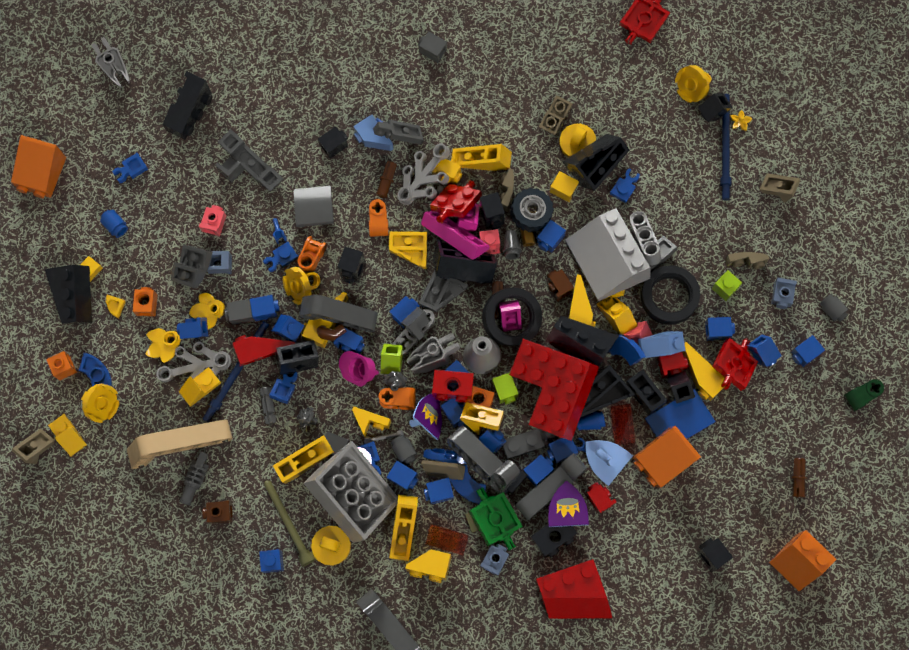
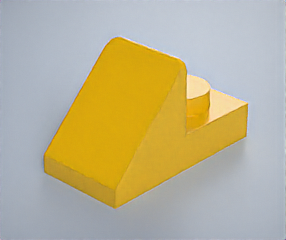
(200, 386)
(480, 416)
(365, 417)
(67, 435)

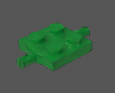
(495, 518)

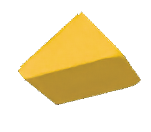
(94, 267)

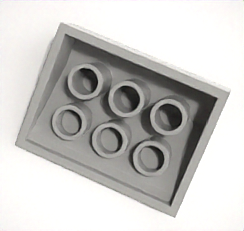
(608, 255)
(352, 492)

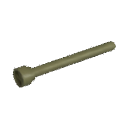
(305, 556)

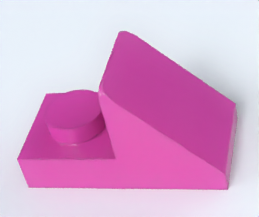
(470, 221)
(510, 315)

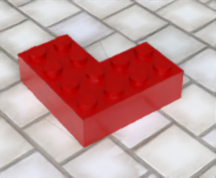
(564, 386)

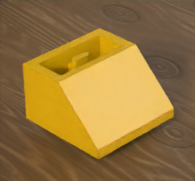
(431, 564)

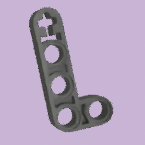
(338, 312)
(482, 460)
(543, 493)
(386, 622)

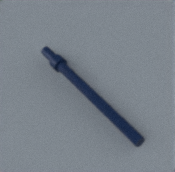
(726, 180)
(216, 404)

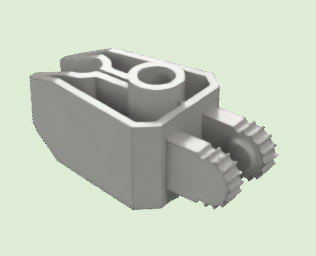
(108, 60)
(432, 354)

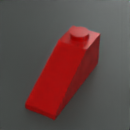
(256, 348)

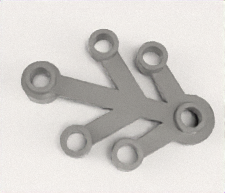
(422, 177)
(197, 365)

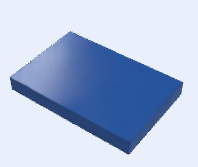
(688, 416)

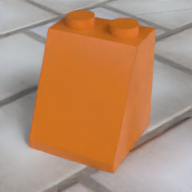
(37, 167)
(665, 457)
(802, 560)

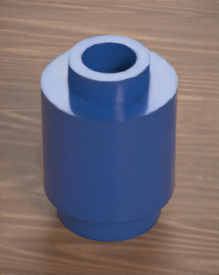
(113, 223)

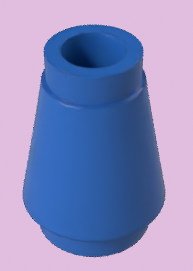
(592, 421)

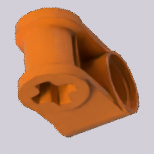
(378, 221)
(312, 252)
(401, 399)

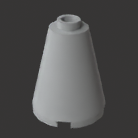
(482, 355)

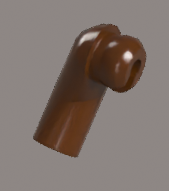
(330, 334)

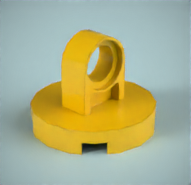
(692, 83)
(576, 138)
(298, 285)
(100, 403)
(330, 545)

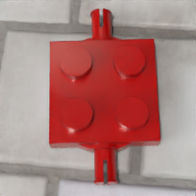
(644, 20)
(455, 201)
(735, 364)

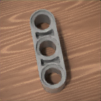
(644, 230)

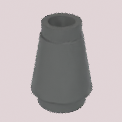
(511, 245)

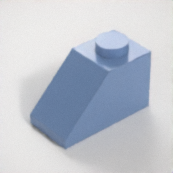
(365, 134)
(662, 344)

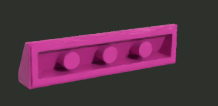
(454, 235)

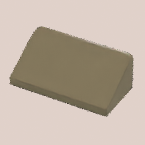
(443, 469)

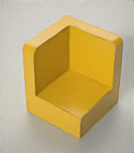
(564, 186)

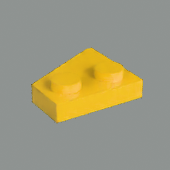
(409, 246)

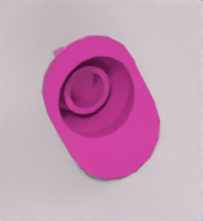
(357, 368)

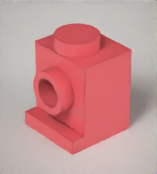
(213, 226)
(492, 239)

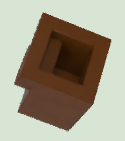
(559, 284)
(224, 516)

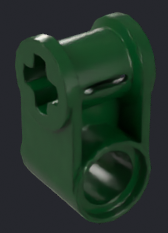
(862, 395)

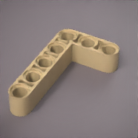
(148, 446)

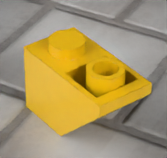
(617, 315)

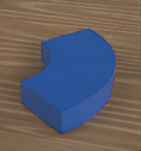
(628, 349)
(95, 370)
(443, 455)
(468, 487)

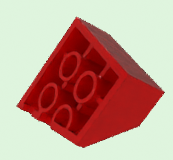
(574, 593)

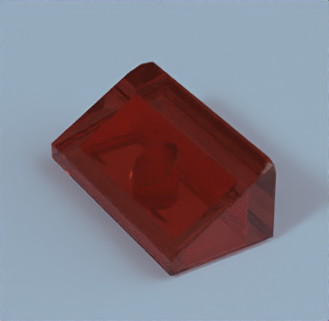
(622, 424)
(447, 539)

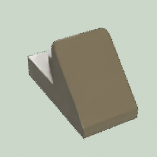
(780, 185)
(33, 446)

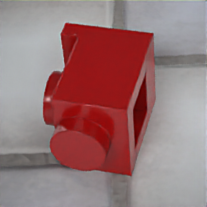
(672, 364)
(600, 497)

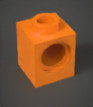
(148, 309)
(61, 365)
(487, 395)

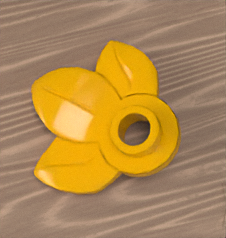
(205, 309)
(161, 345)

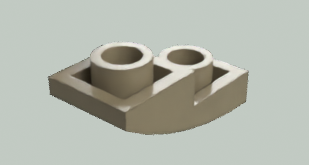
(555, 115)
(507, 185)
(752, 259)

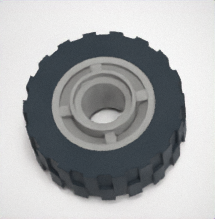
(535, 199)

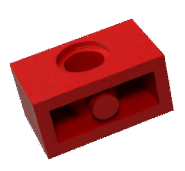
(444, 378)

